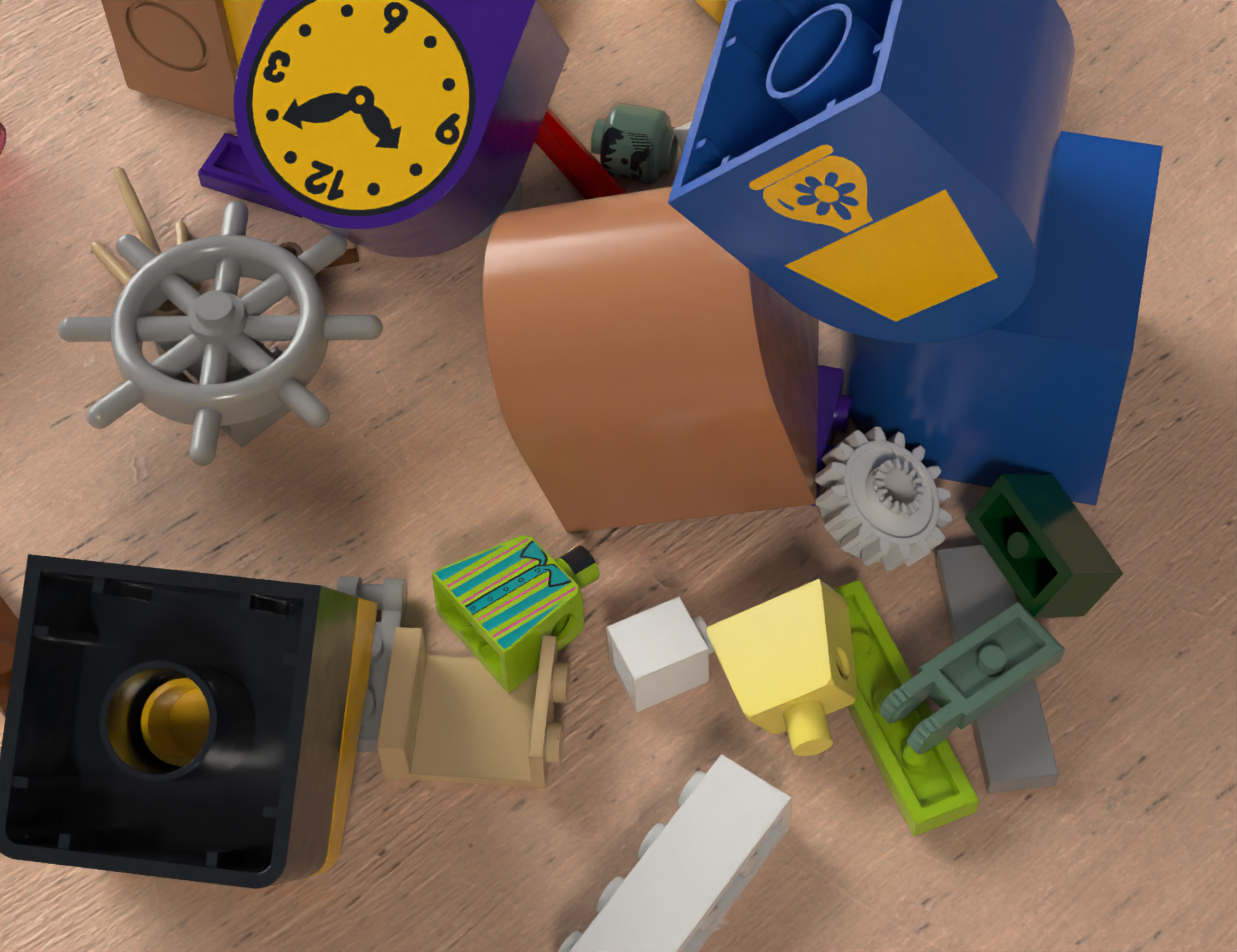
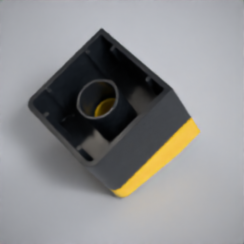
(182, 722)

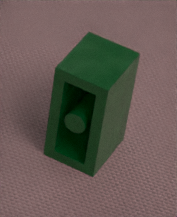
(1043, 546)

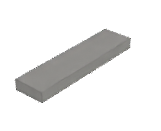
(1014, 733)

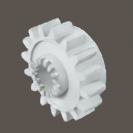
(881, 499)

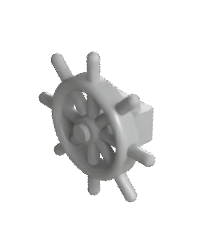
(212, 359)

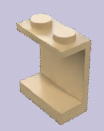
(461, 726)

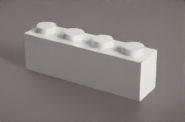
(690, 866)

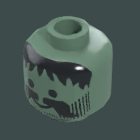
(635, 143)

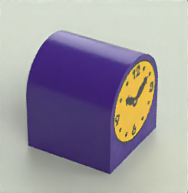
(396, 113)

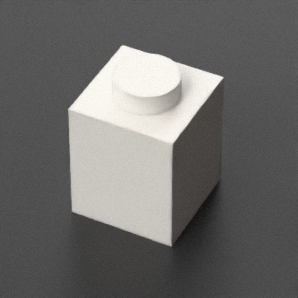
(659, 653)

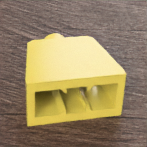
(791, 663)

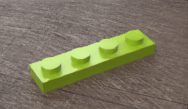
(925, 786)

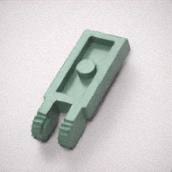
(974, 675)

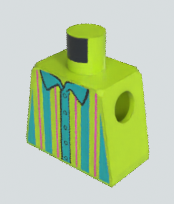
(510, 599)

